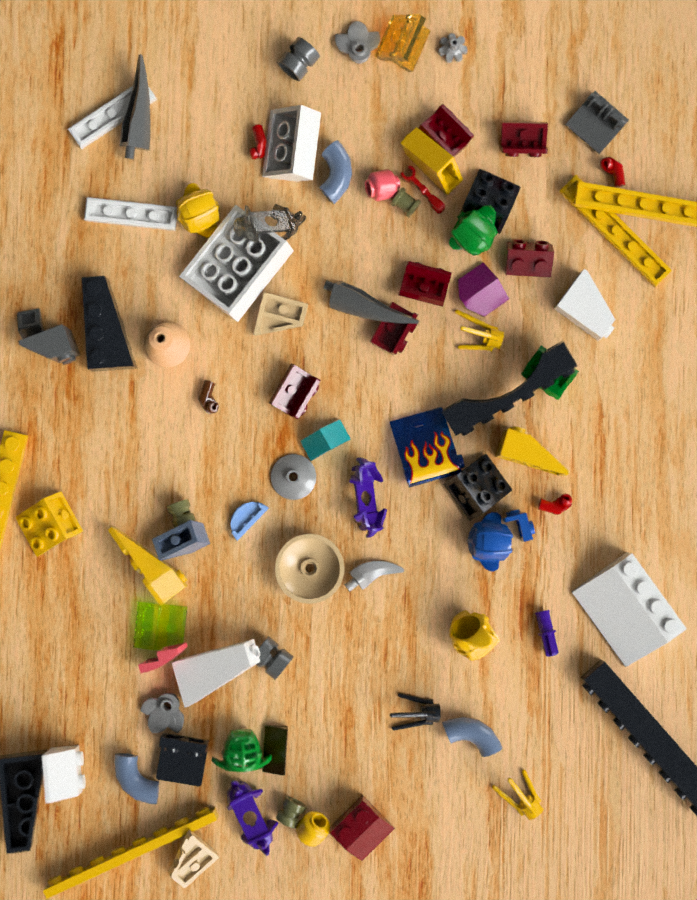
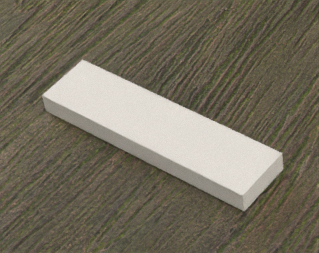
(103, 119)
(130, 214)

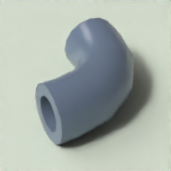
(340, 171)
(475, 732)
(132, 781)

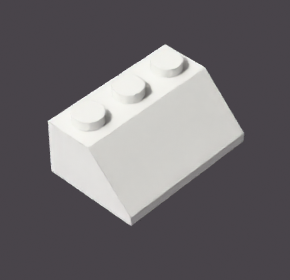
(291, 143)

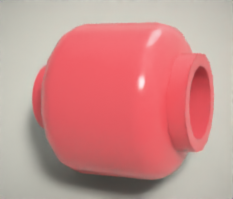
(382, 185)

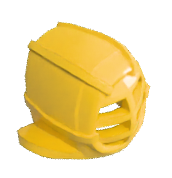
(198, 211)
(472, 635)

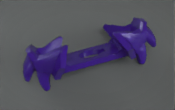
(363, 481)
(241, 800)

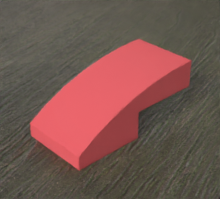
(164, 656)

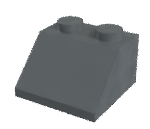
(54, 344)

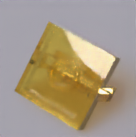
(403, 41)

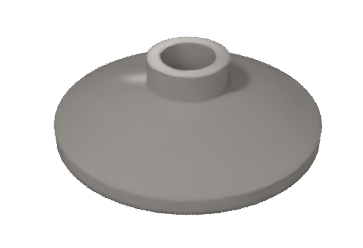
(293, 489)

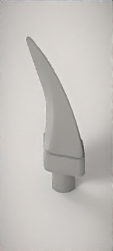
(369, 571)

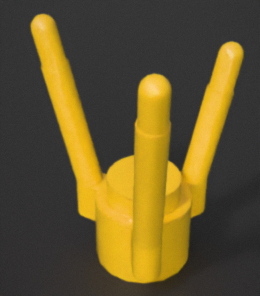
(491, 337)
(529, 805)

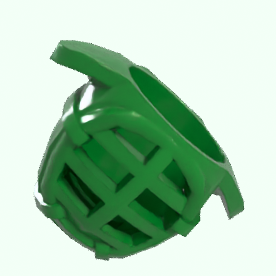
(474, 230)
(241, 749)

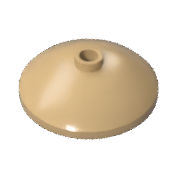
(305, 585)

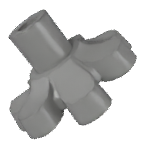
(452, 48)

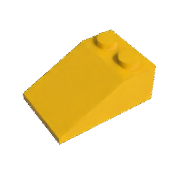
(527, 451)

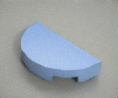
(245, 517)

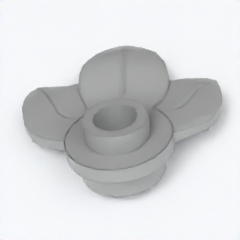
(358, 39)
(163, 716)

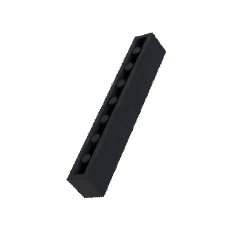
(644, 730)

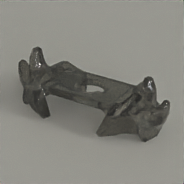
(253, 223)

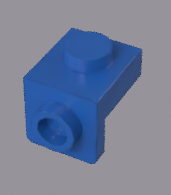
(525, 527)

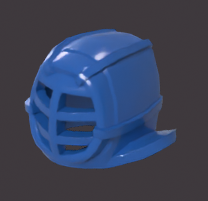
(490, 541)

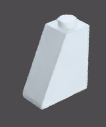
(586, 307)

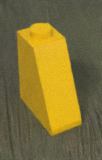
(432, 160)

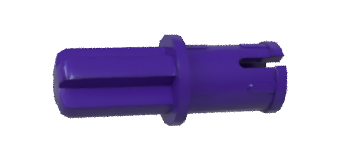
(547, 633)

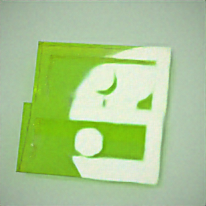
(159, 625)

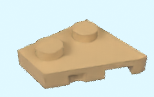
(279, 314)
(191, 859)

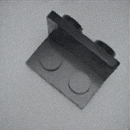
(492, 191)
(478, 487)
(182, 759)

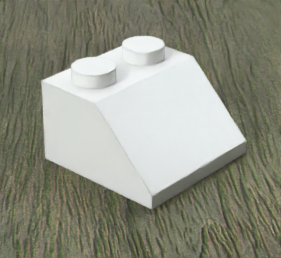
(63, 773)

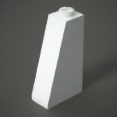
(210, 670)

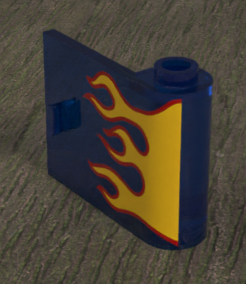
(426, 450)

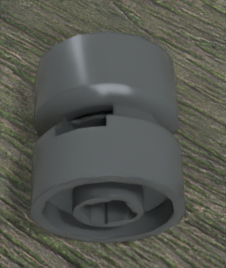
(296, 61)
(273, 658)

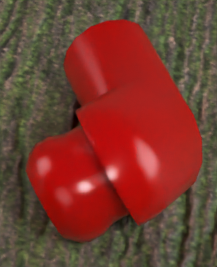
(615, 169)
(557, 506)

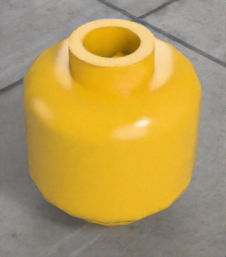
(312, 828)

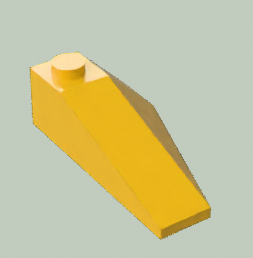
(160, 577)

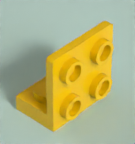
(48, 523)

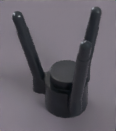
(428, 713)

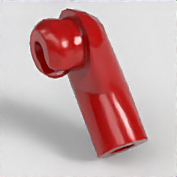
(260, 140)

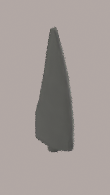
(136, 123)
(358, 303)

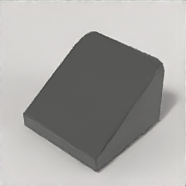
(29, 323)

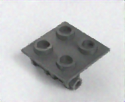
(597, 122)

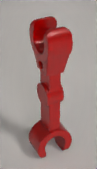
(435, 202)

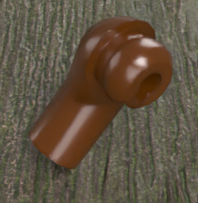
(206, 399)

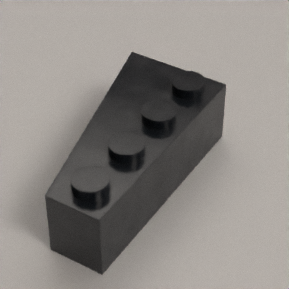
(104, 330)
(20, 796)

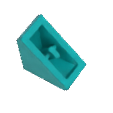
(325, 439)

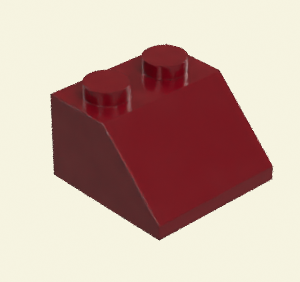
(361, 828)

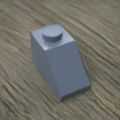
(181, 540)

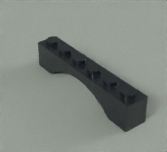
(469, 412)

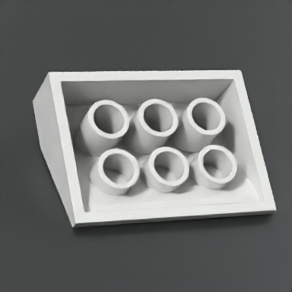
(235, 269)
(628, 609)

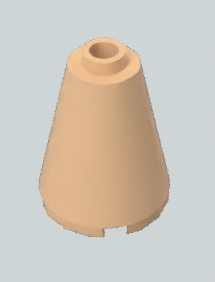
(173, 349)

